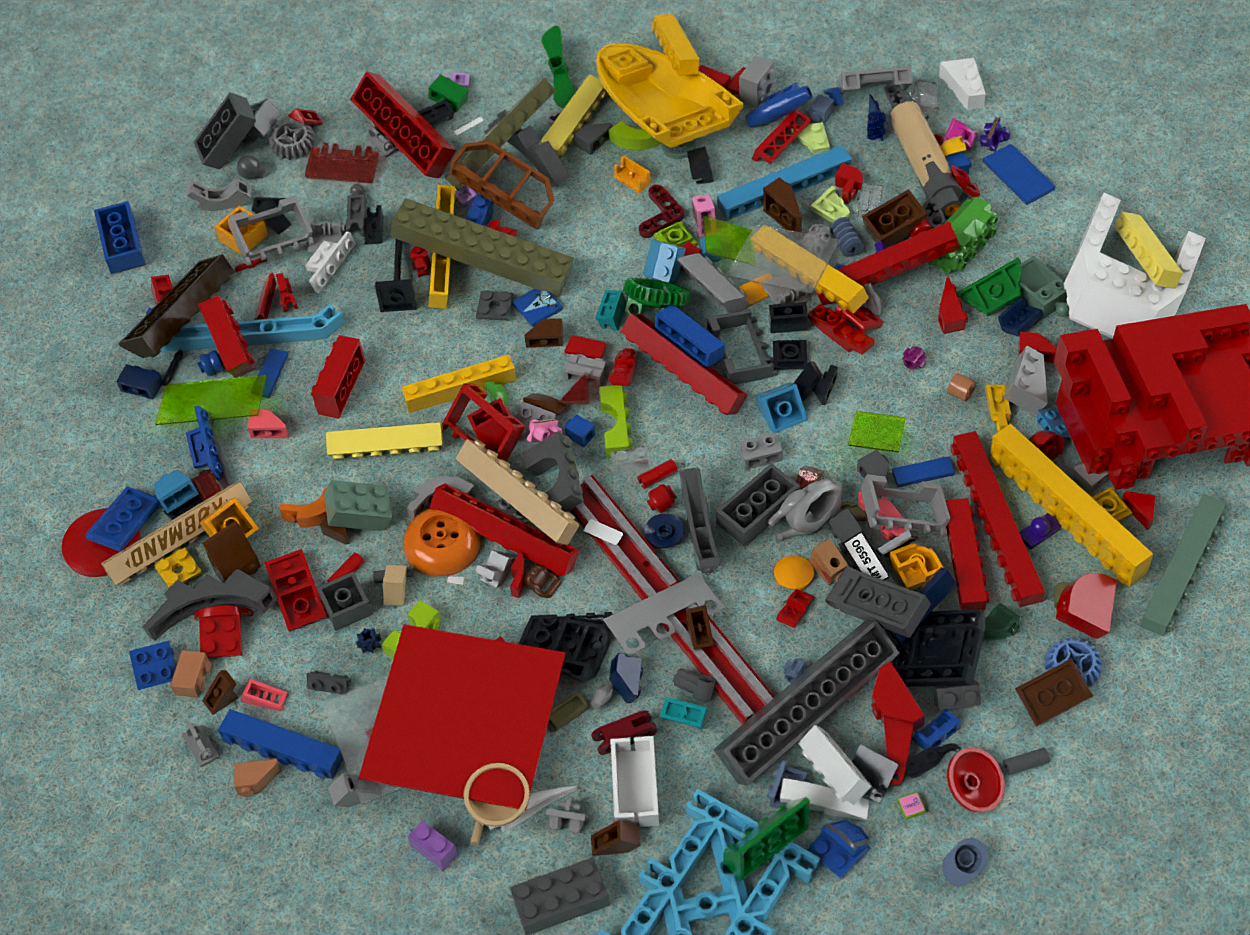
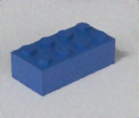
(119, 237)

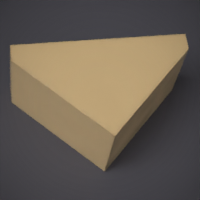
(394, 585)

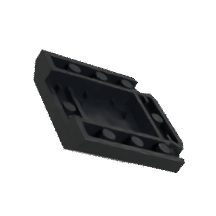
(942, 649)

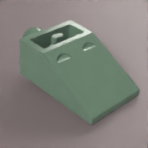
(1043, 288)

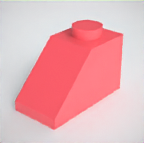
(266, 426)

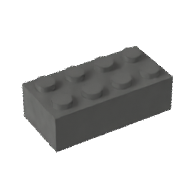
(224, 131)
(750, 508)
(559, 896)

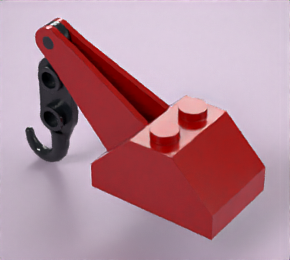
(900, 718)

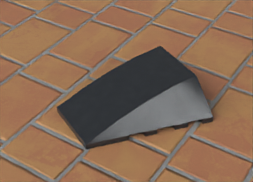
(580, 637)

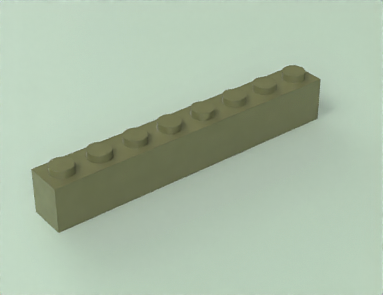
(506, 127)

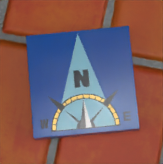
(537, 306)

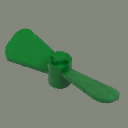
(561, 82)

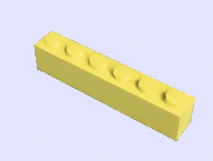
(575, 114)
(1148, 250)
(385, 439)

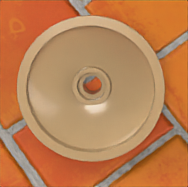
(493, 814)

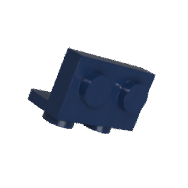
(1019, 317)

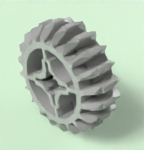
(291, 139)

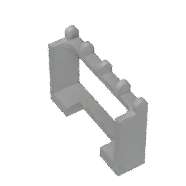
(852, 80)
(285, 205)
(927, 491)

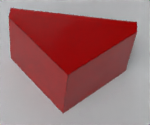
(1141, 506)

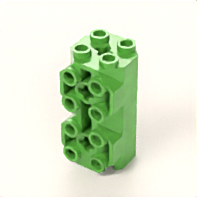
(972, 226)

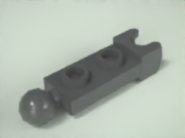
(356, 210)

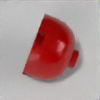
(1048, 443)

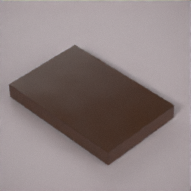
(1054, 692)

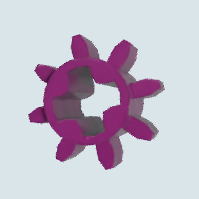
(914, 357)

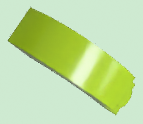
(631, 138)

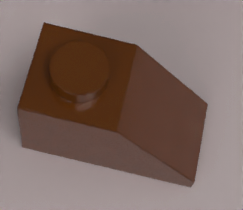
(545, 334)
(616, 839)

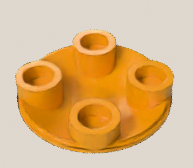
(793, 572)

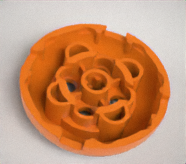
(441, 553)

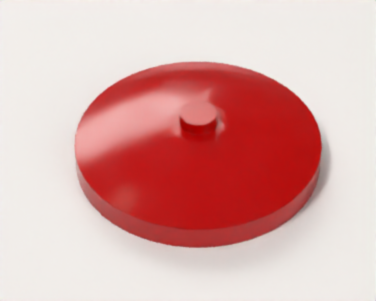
(85, 555)

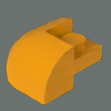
(914, 565)

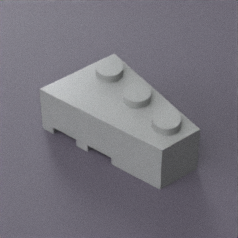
(1028, 381)

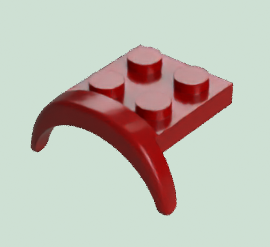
(221, 630)

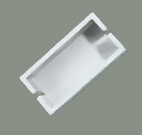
(635, 781)

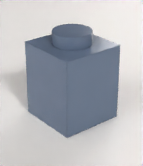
(821, 109)

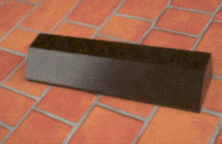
(177, 307)

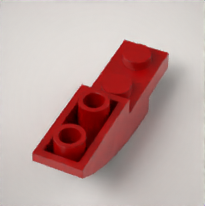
(839, 331)
(624, 367)

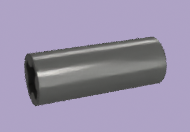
(1026, 761)

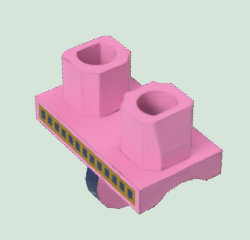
(542, 429)

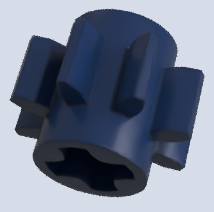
(368, 640)

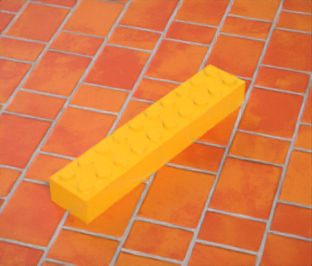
(1070, 506)

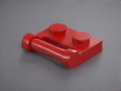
(862, 318)

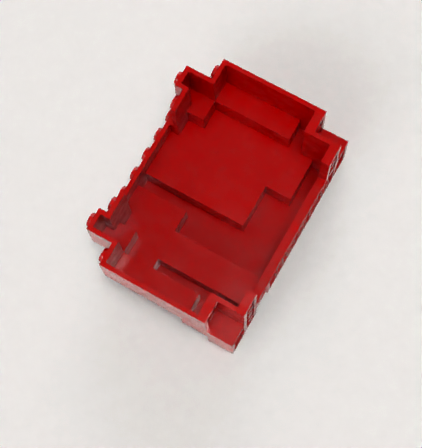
(1157, 391)

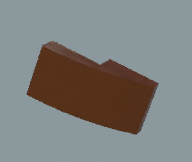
(545, 402)

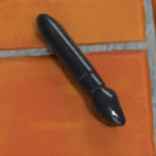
(172, 367)

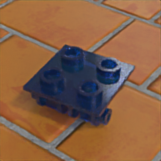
(876, 120)

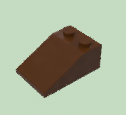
(781, 205)
(894, 219)
(231, 551)

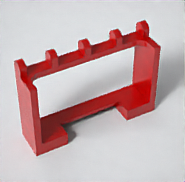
(476, 394)

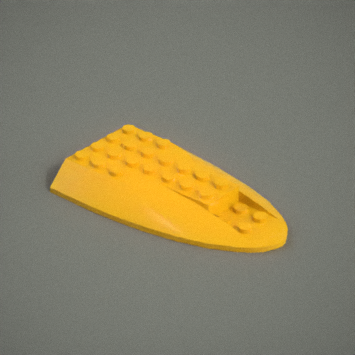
(659, 100)

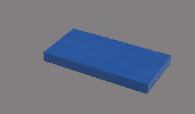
(1018, 174)
(123, 519)

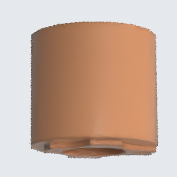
(961, 387)

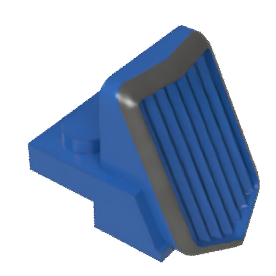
(840, 846)

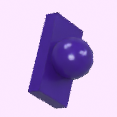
(1039, 530)

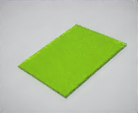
(724, 238)
(876, 431)

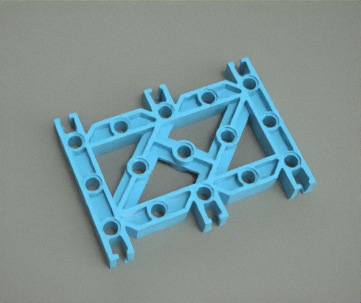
(743, 911)

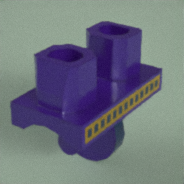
(994, 134)

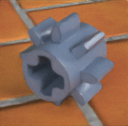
(794, 669)

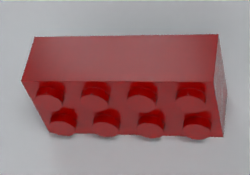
(227, 336)
(338, 376)

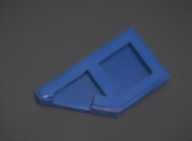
(834, 93)

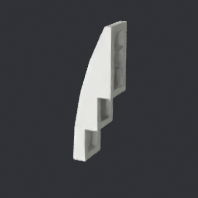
(823, 799)

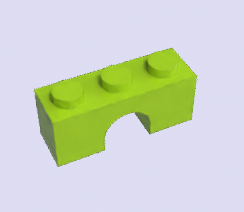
(421, 616)

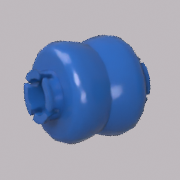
(211, 363)

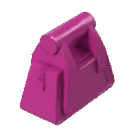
(956, 129)

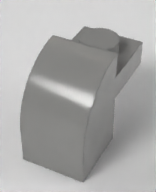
(496, 568)

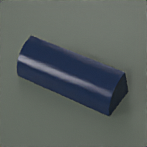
(935, 590)

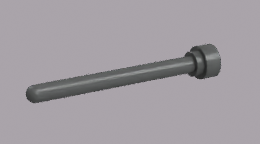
(220, 457)

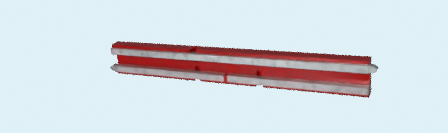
(648, 575)

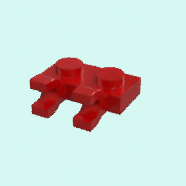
(286, 292)

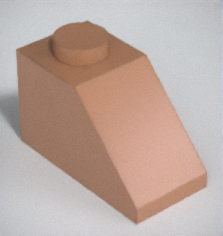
(254, 776)

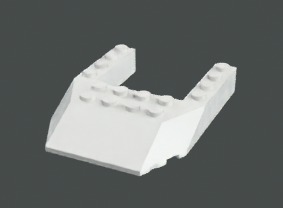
(1112, 293)

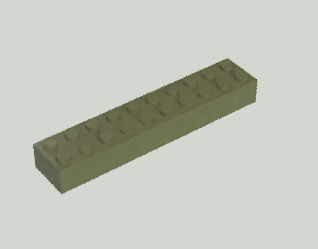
(481, 247)

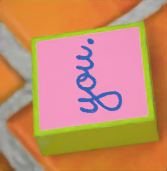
(911, 805)

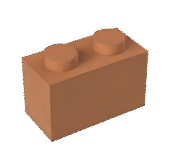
(190, 674)

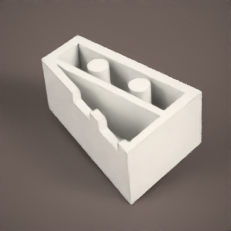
(964, 81)

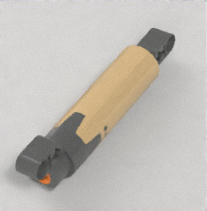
(924, 157)

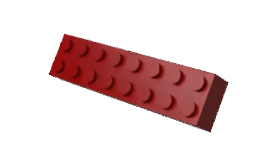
(403, 125)

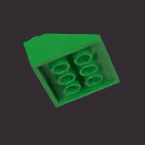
(768, 838)

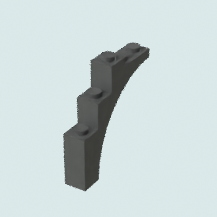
(538, 153)
(698, 521)
(184, 600)

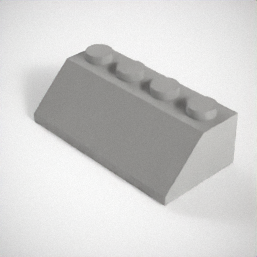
(713, 283)

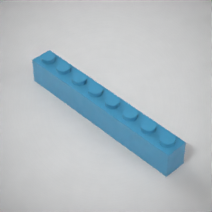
(799, 176)

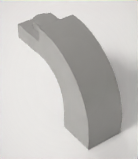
(219, 199)
(425, 492)

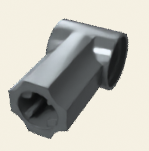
(699, 685)

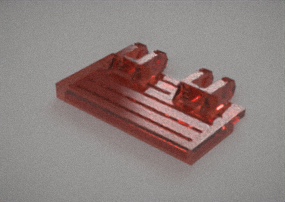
(342, 164)

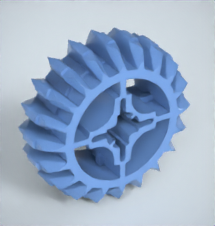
(1080, 654)

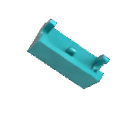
(611, 309)
(684, 713)

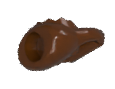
(536, 579)

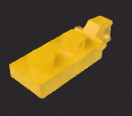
(998, 406)

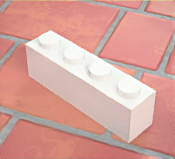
(834, 765)

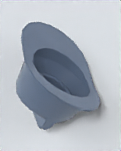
(965, 862)

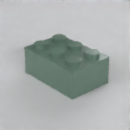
(357, 505)

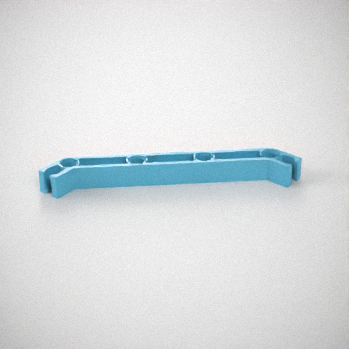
(264, 331)

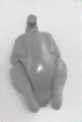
(809, 508)

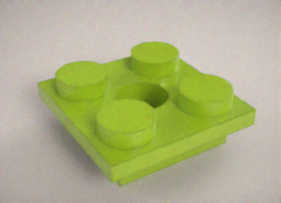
(678, 230)

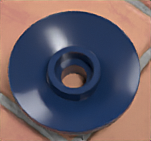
(664, 523)

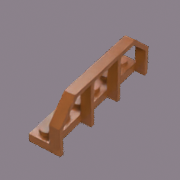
(490, 191)

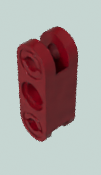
(628, 727)

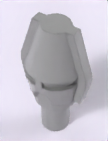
(873, 301)
(602, 695)

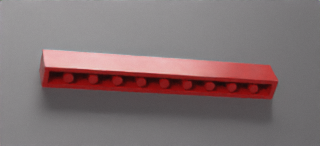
(997, 519)

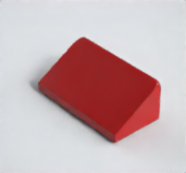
(305, 116)
(586, 347)

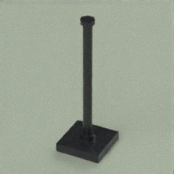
(396, 293)

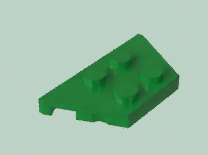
(994, 289)

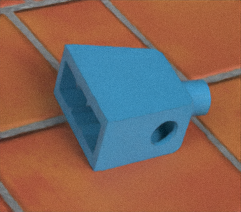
(174, 490)

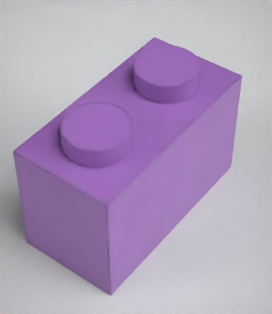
(432, 845)

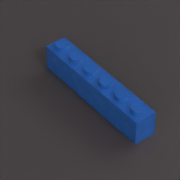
(280, 744)

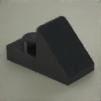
(277, 223)
(825, 384)

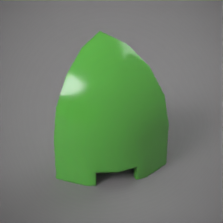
(496, 391)

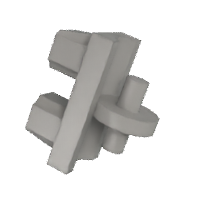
(576, 819)

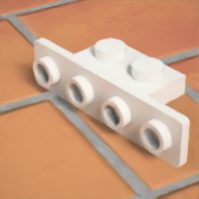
(328, 259)

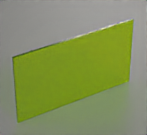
(220, 398)

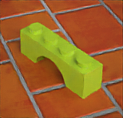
(613, 403)

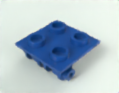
(153, 665)

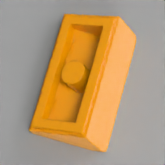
(754, 292)

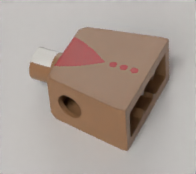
(828, 561)

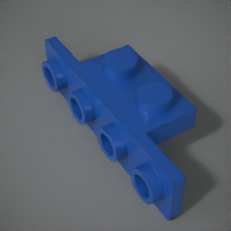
(201, 444)

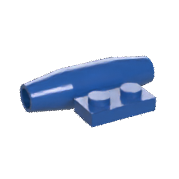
(779, 104)

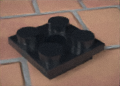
(784, 361)

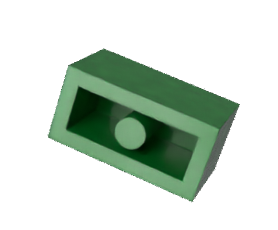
(445, 88)

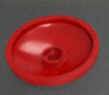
(984, 780)

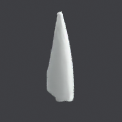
(537, 802)

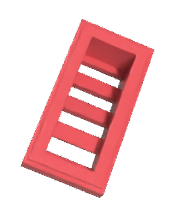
(262, 702)

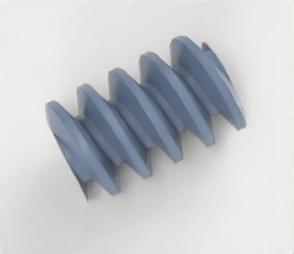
(850, 242)

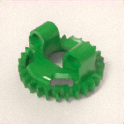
(654, 294)

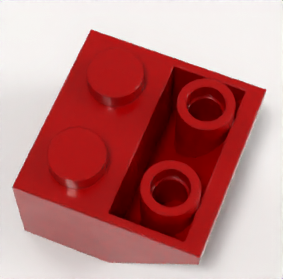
(487, 428)

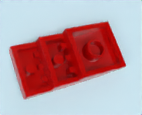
(295, 590)

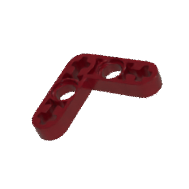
(665, 215)

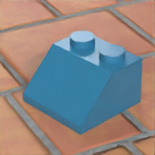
(663, 261)
(781, 407)

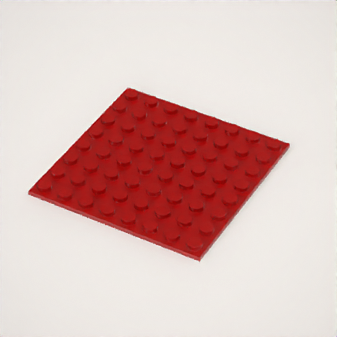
(459, 707)

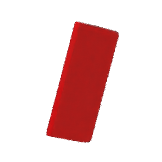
(266, 298)

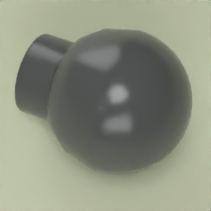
(250, 167)

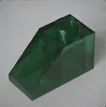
(1001, 623)

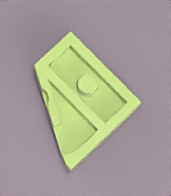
(814, 137)
(830, 206)

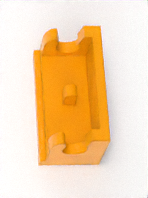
(632, 174)

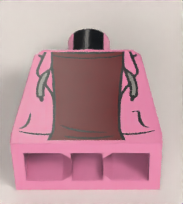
(702, 207)

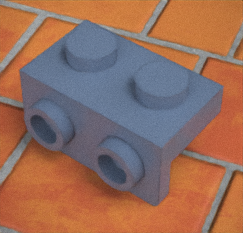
(781, 772)

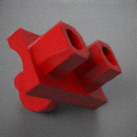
(420, 261)

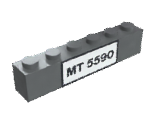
(858, 546)

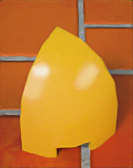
(953, 146)

